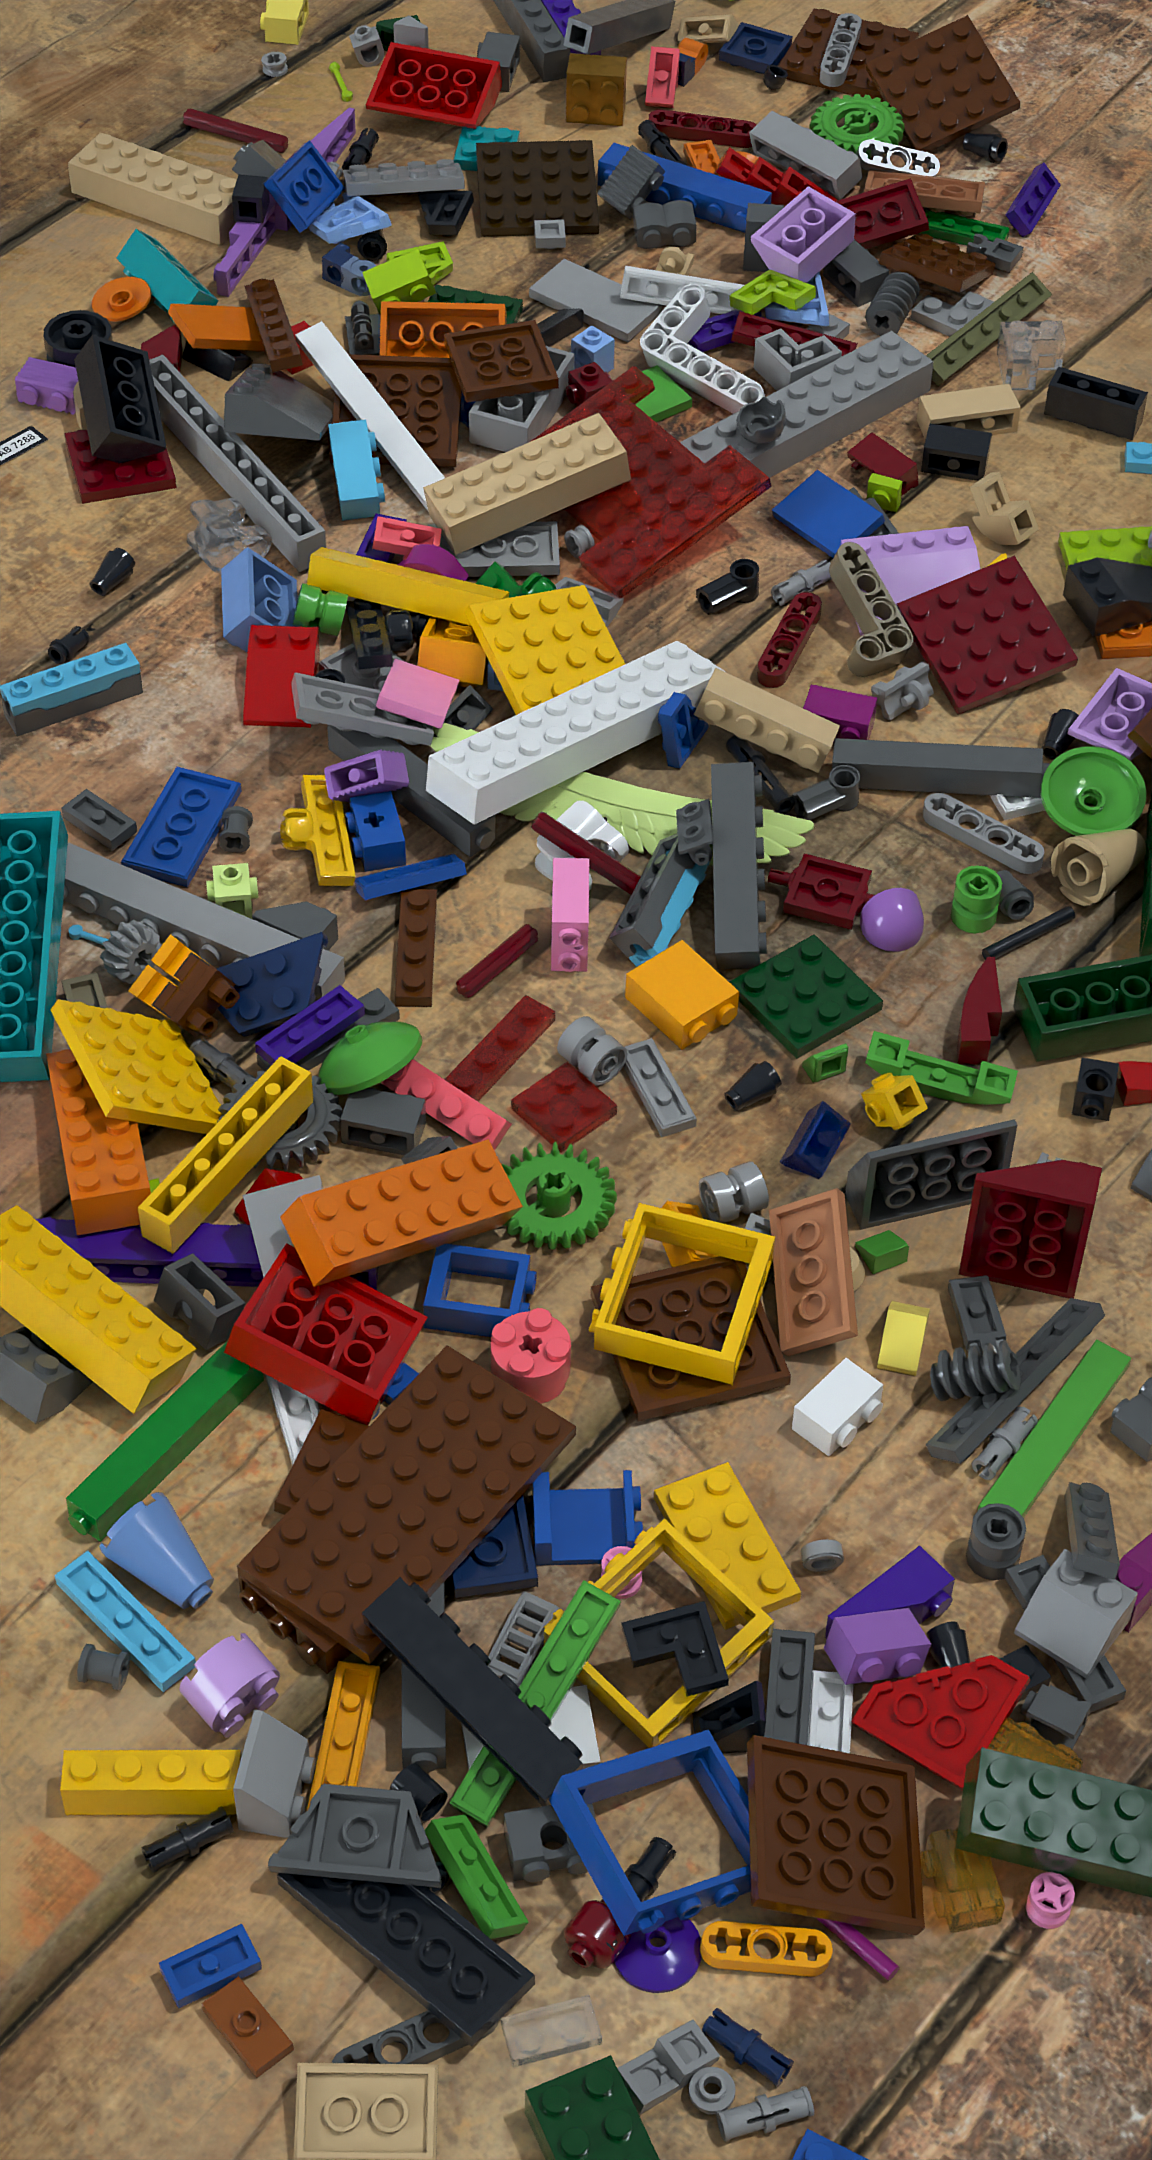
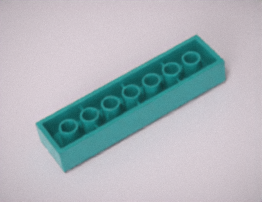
(30, 934)

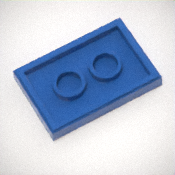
(304, 186)
(827, 513)

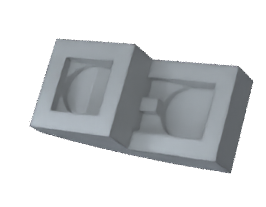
(667, 2066)

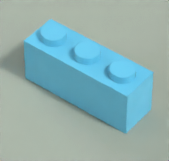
(356, 469)

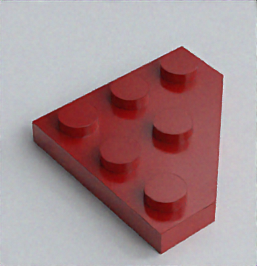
(943, 1713)

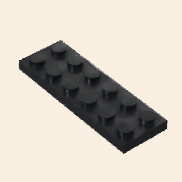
(420, 1947)

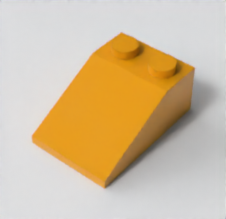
(453, 651)

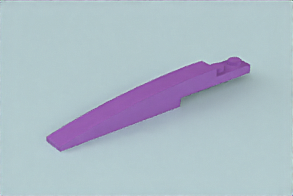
(249, 238)

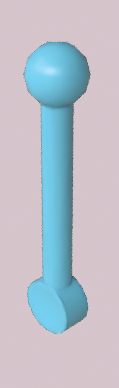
(76, 932)

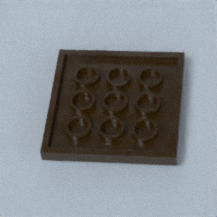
(536, 183)

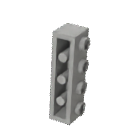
(812, 156)

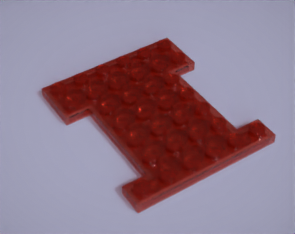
(670, 493)

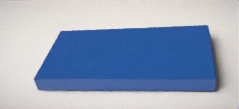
(181, 826)

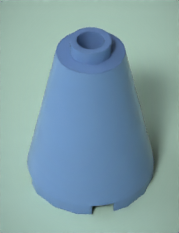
(159, 1552)

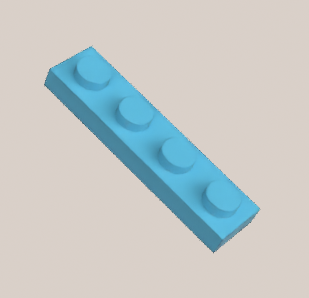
(125, 1621)

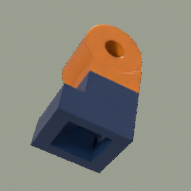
(691, 59)

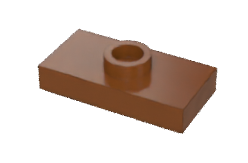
(247, 2027)

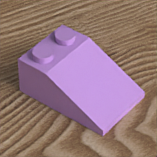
(1114, 713)

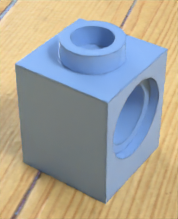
(593, 346)

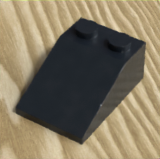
(1109, 594)

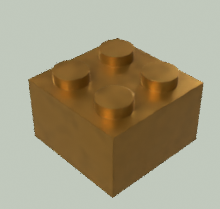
(596, 89)

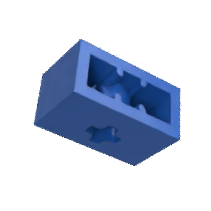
(376, 831)

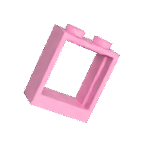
(570, 914)

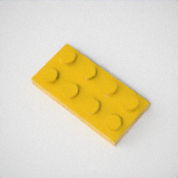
(726, 1529)

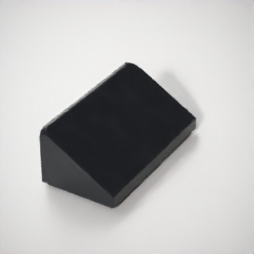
(560, 325)
(220, 362)

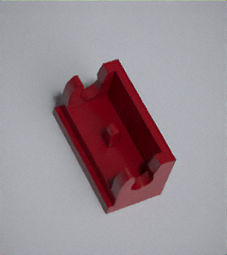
(884, 460)

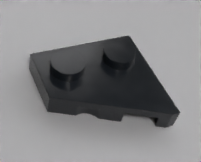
(445, 210)

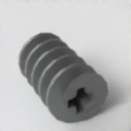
(892, 303)
(976, 1373)

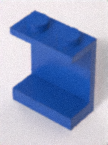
(583, 1523)

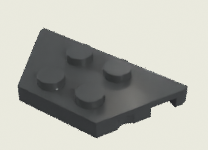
(359, 1837)

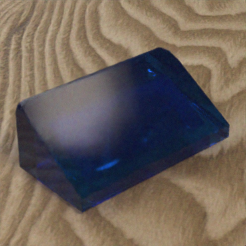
(816, 1141)

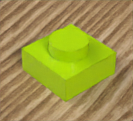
(885, 491)

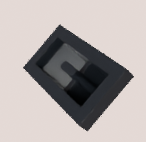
(734, 1718)

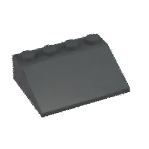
(275, 406)
(926, 1174)

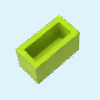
(399, 280)

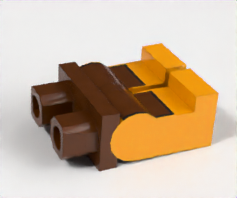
(197, 995)

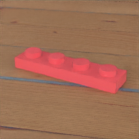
(449, 1104)

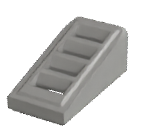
(532, 1615)

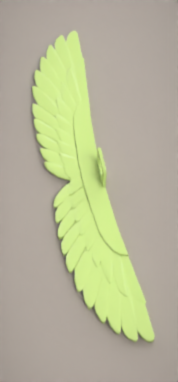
(634, 811)

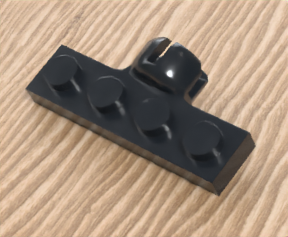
(378, 634)

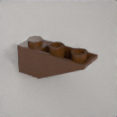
(311, 1643)

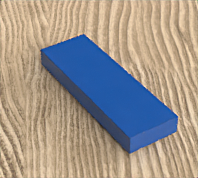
(410, 876)

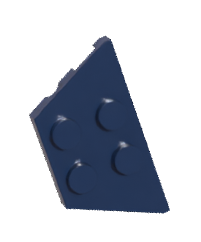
(274, 984)

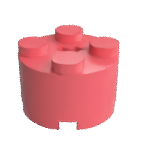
(532, 1354)

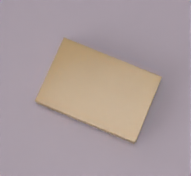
(366, 2111)

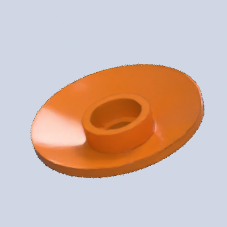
(121, 298)

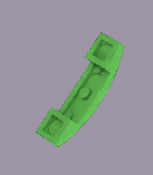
(939, 1077)

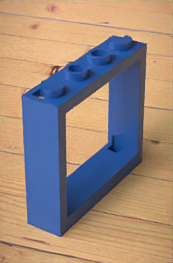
(636, 1770)

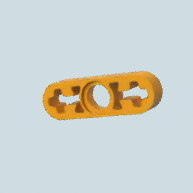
(780, 1935)

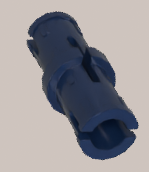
(747, 2047)

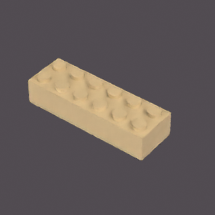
(154, 187)
(527, 483)

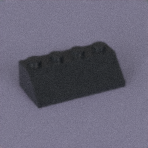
(119, 401)

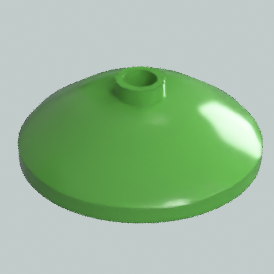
(1096, 778)
(369, 1056)

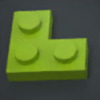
(772, 288)

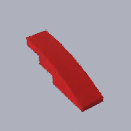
(766, 177)

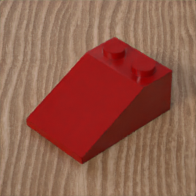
(271, 663)

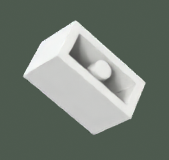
(838, 1407)

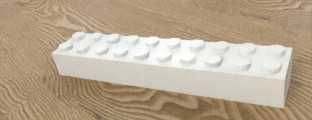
(564, 734)

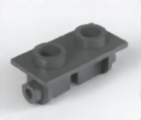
(695, 831)

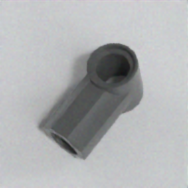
(836, 792)

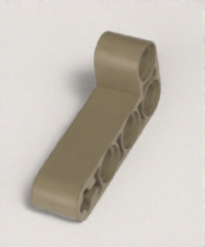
(854, 571)

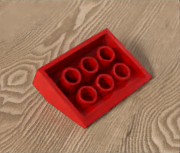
(435, 86)
(325, 1340)

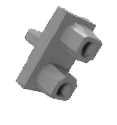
(906, 690)

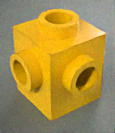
(893, 1101)

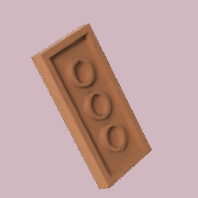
(935, 192)
(813, 1273)

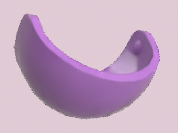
(892, 920)

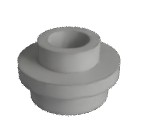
(708, 2102)

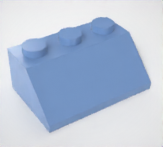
(255, 595)

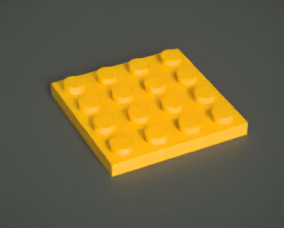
(544, 643)
(138, 1067)

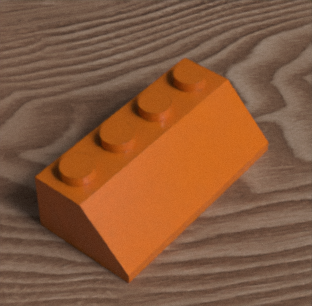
(420, 327)

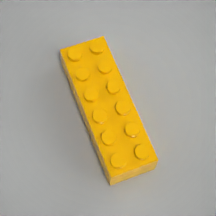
(86, 1315)

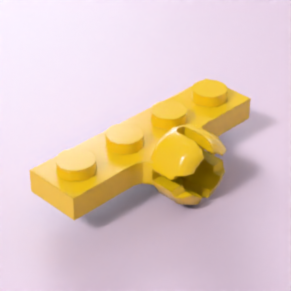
(322, 831)

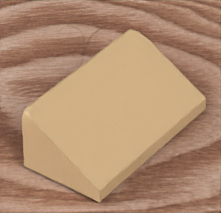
(708, 28)

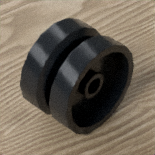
(69, 333)

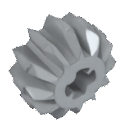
(130, 950)

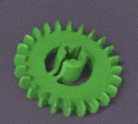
(858, 115)
(556, 1181)

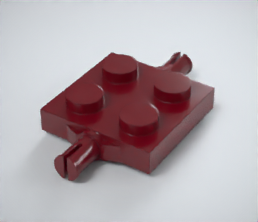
(824, 890)

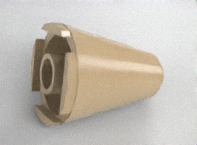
(1096, 863)

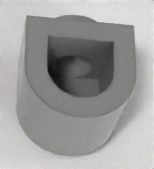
(367, 46)

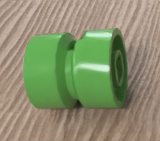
(320, 609)
(976, 899)

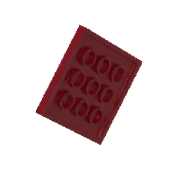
(986, 635)

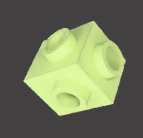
(233, 884)

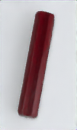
(497, 961)

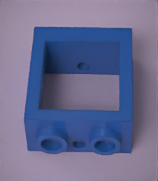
(468, 1317)

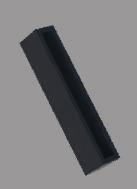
(471, 1689)

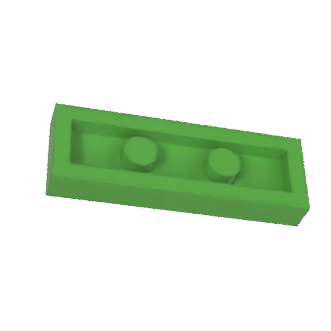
(476, 1876)

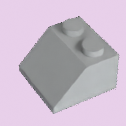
(1076, 1615)
(272, 1777)

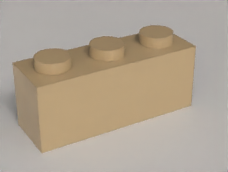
(979, 409)

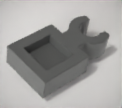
(999, 251)

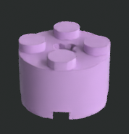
(230, 1684)

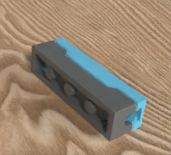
(71, 689)
(658, 902)

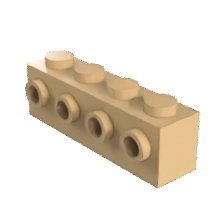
(766, 720)

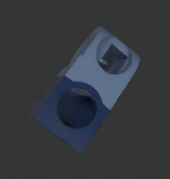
(346, 270)

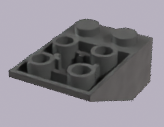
(36, 1376)

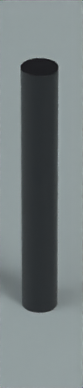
(1029, 933)

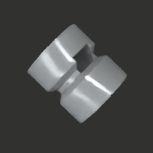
(592, 1051)
(727, 1195)

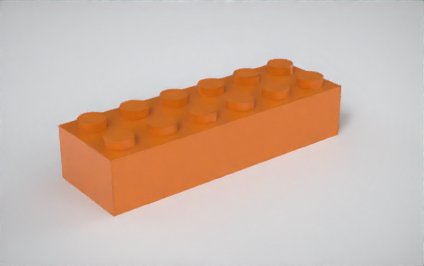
(99, 1153)
(400, 1212)

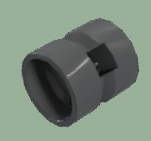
(995, 1541)

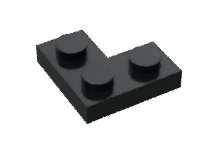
(682, 1635)

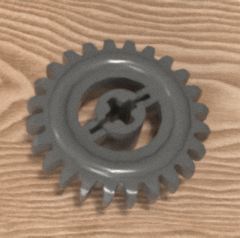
(316, 1131)

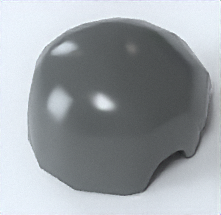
(761, 420)

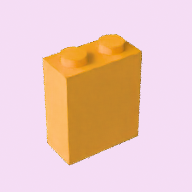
(682, 994)

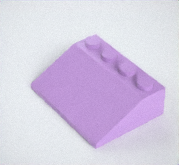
(920, 559)

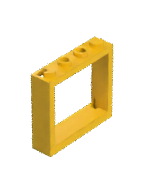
(696, 1235)
(619, 1572)

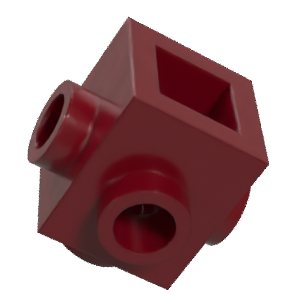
(586, 382)

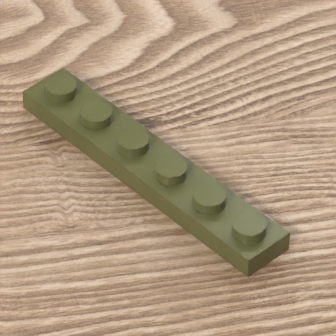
(985, 327)

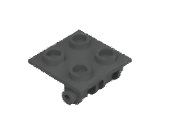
(363, 330)

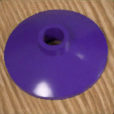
(662, 1967)

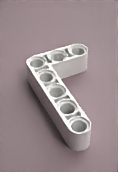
(667, 347)

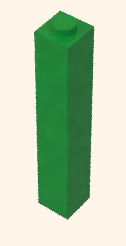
(161, 1443)

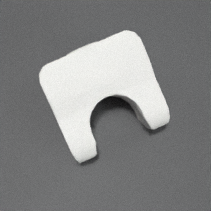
(591, 826)

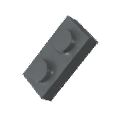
(99, 819)

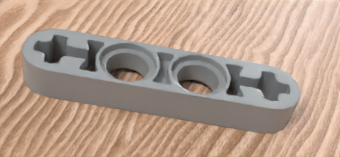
(842, 45)
(946, 815)

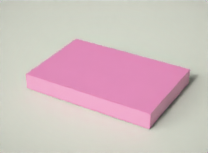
(417, 693)

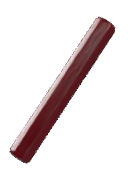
(234, 129)
(581, 848)

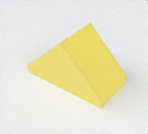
(903, 1338)

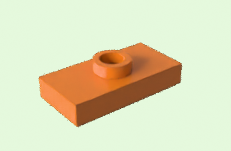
(702, 156)

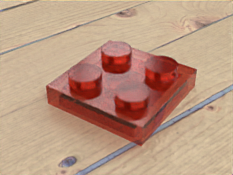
(564, 1106)

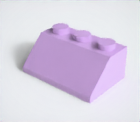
(805, 235)

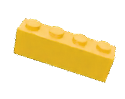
(148, 1782)

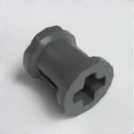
(235, 833)
(103, 1666)

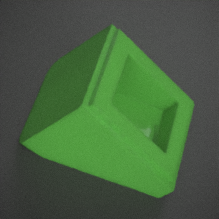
(826, 1063)
(883, 1251)

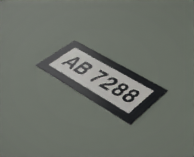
(20, 443)

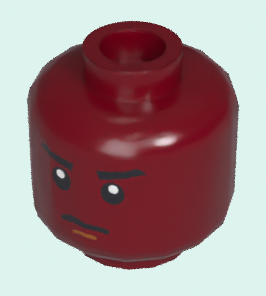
(594, 1936)

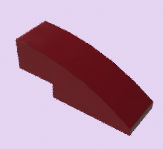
(980, 1015)

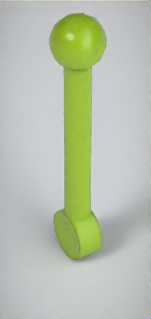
(346, 95)

